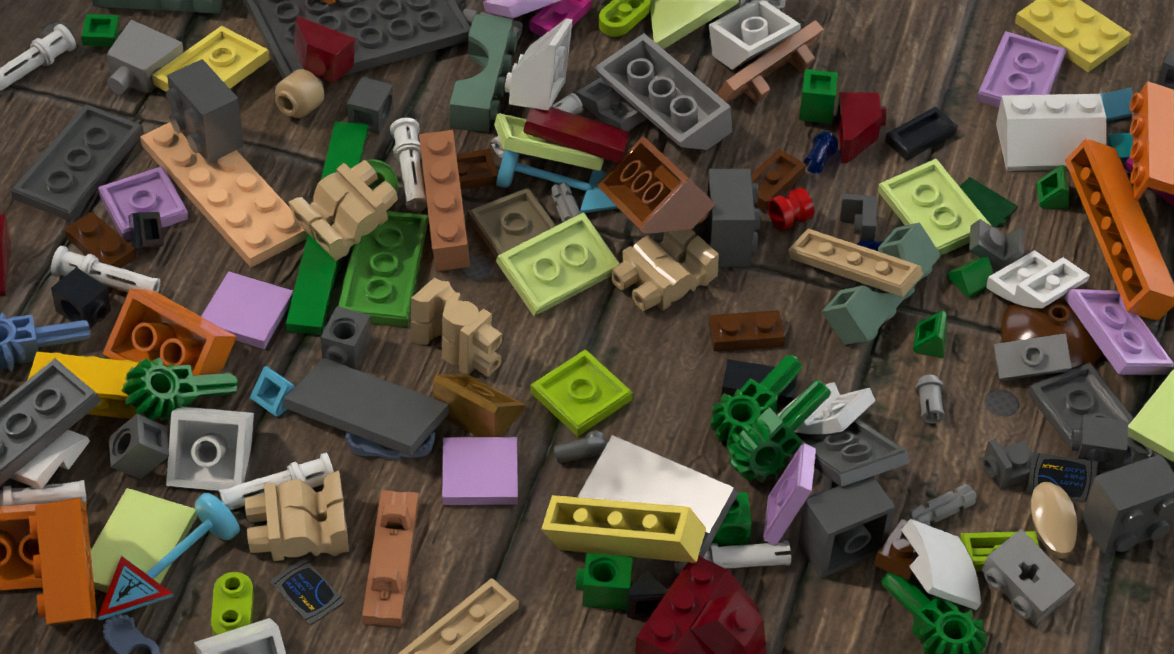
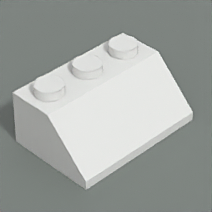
(541, 69)
(1046, 129)

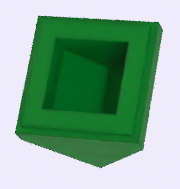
(1053, 190)
(972, 276)
(931, 335)

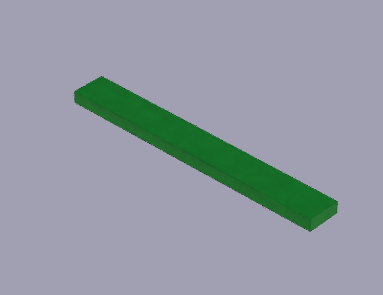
(317, 267)

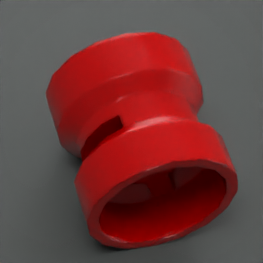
(790, 209)

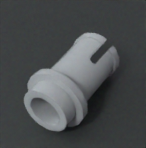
(929, 390)

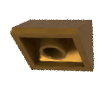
(476, 405)

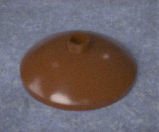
(1054, 319)

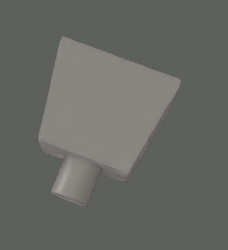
(138, 55)

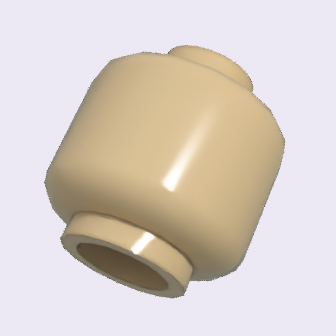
(299, 93)

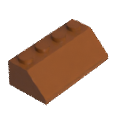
(655, 191)

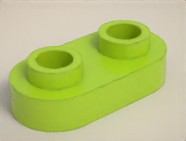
(622, 15)
(232, 603)

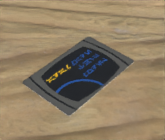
(1069, 473)
(307, 591)

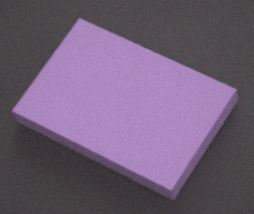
(1020, 68)
(1118, 333)

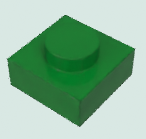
(100, 30)

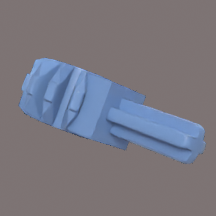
(21, 339)

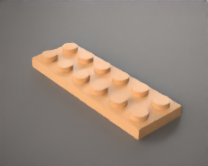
(228, 195)

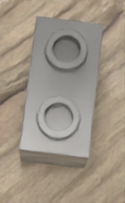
(1022, 559)

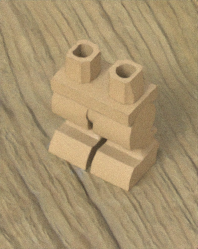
(347, 202)
(666, 268)
(465, 331)
(298, 519)

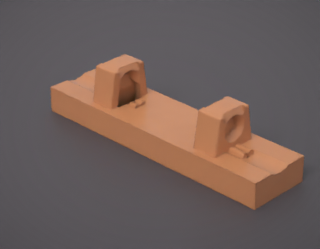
(751, 78)
(390, 559)

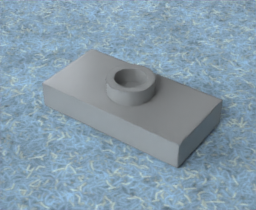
(1032, 357)

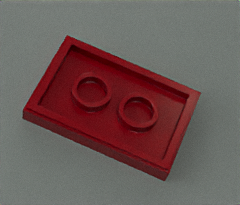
(577, 133)

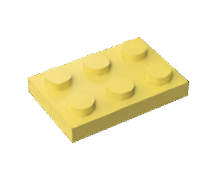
(1076, 27)
(226, 54)

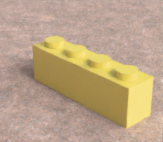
(624, 528)

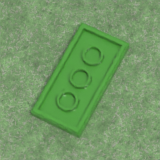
(386, 269)

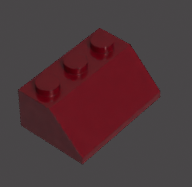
(671, 622)

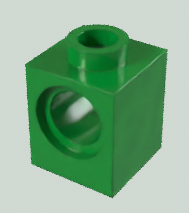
(818, 96)
(736, 525)
(611, 568)

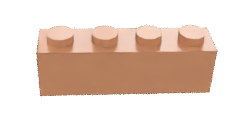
(444, 200)

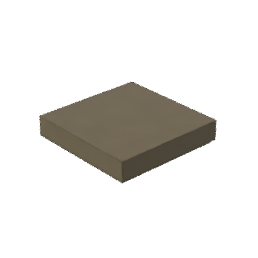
(510, 221)

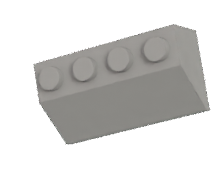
(667, 94)

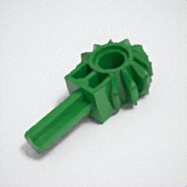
(173, 386)
(752, 400)
(774, 436)
(937, 620)

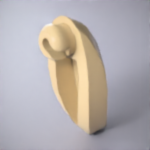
(1054, 519)

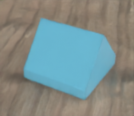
(1117, 104)
(271, 391)

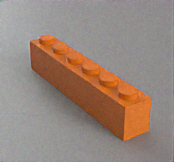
(1121, 230)

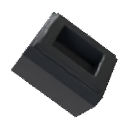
(145, 230)
(644, 596)

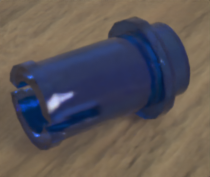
(823, 146)

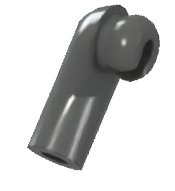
(589, 447)

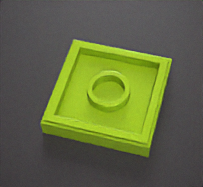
(581, 392)

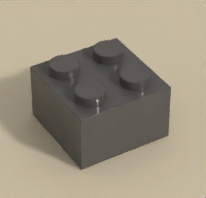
(204, 111)
(734, 217)
(1130, 505)
(845, 525)

